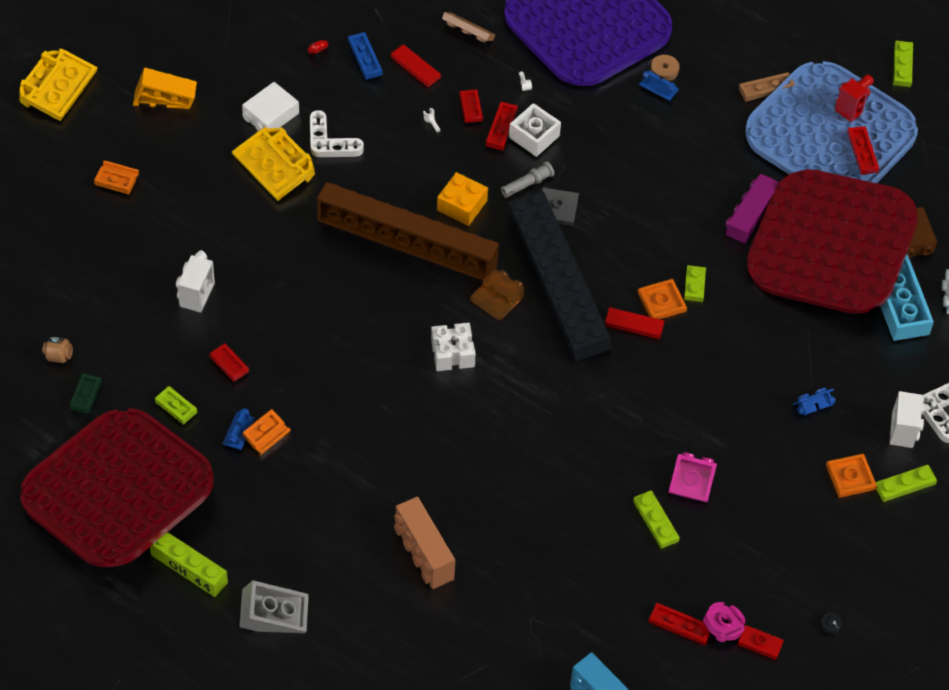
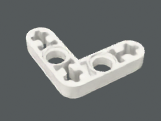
(323, 142)
(937, 409)

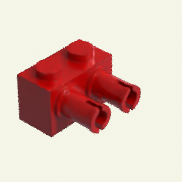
(853, 97)

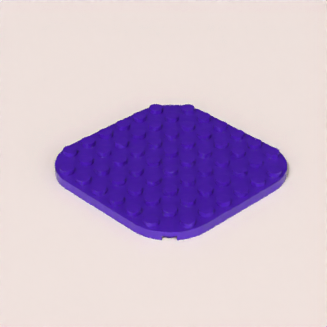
(589, 38)

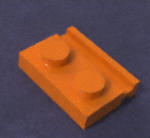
(116, 177)
(266, 432)

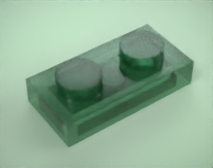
(85, 393)

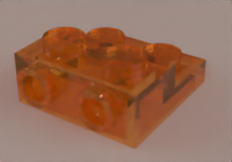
(498, 294)

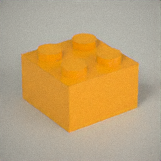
(462, 199)

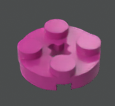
(720, 629)

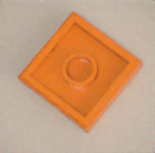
(662, 299)
(851, 475)

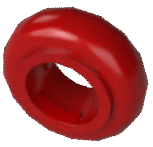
(317, 47)

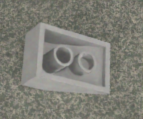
(273, 609)

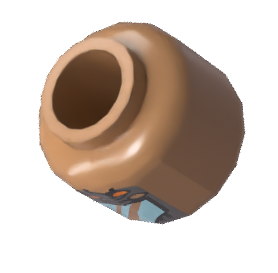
(57, 349)

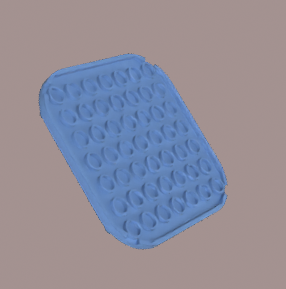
(803, 131)

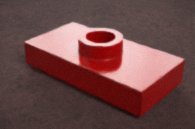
(471, 106)
(229, 362)
(760, 642)

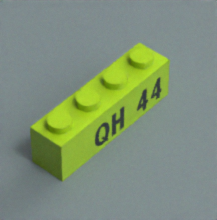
(190, 564)

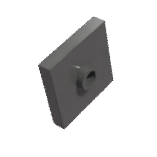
(563, 205)

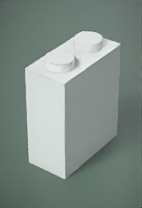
(270, 108)

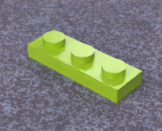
(903, 63)
(905, 483)
(656, 519)

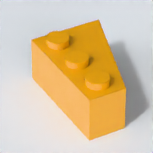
(164, 89)

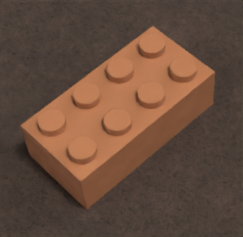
(424, 543)

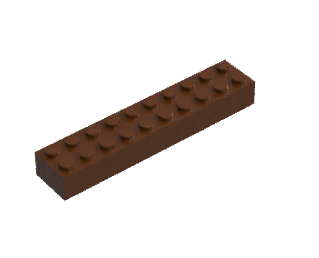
(407, 231)

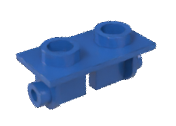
(660, 87)
(807, 403)
(239, 424)

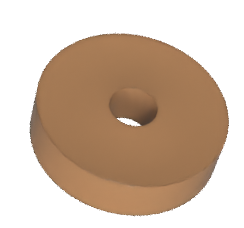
(671, 67)

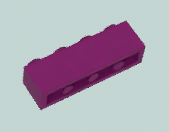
(752, 209)

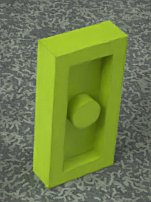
(695, 283)
(176, 405)

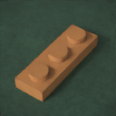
(468, 27)
(763, 87)

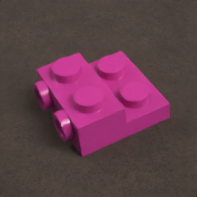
(692, 477)

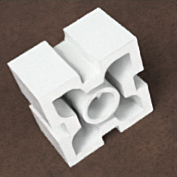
(453, 346)

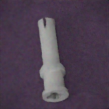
(534, 176)

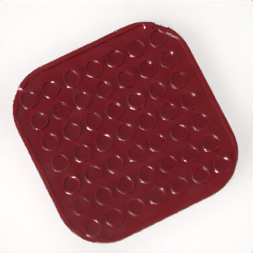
(832, 241)
(116, 487)

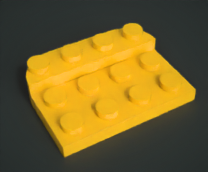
(56, 82)
(275, 161)

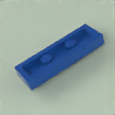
(365, 55)

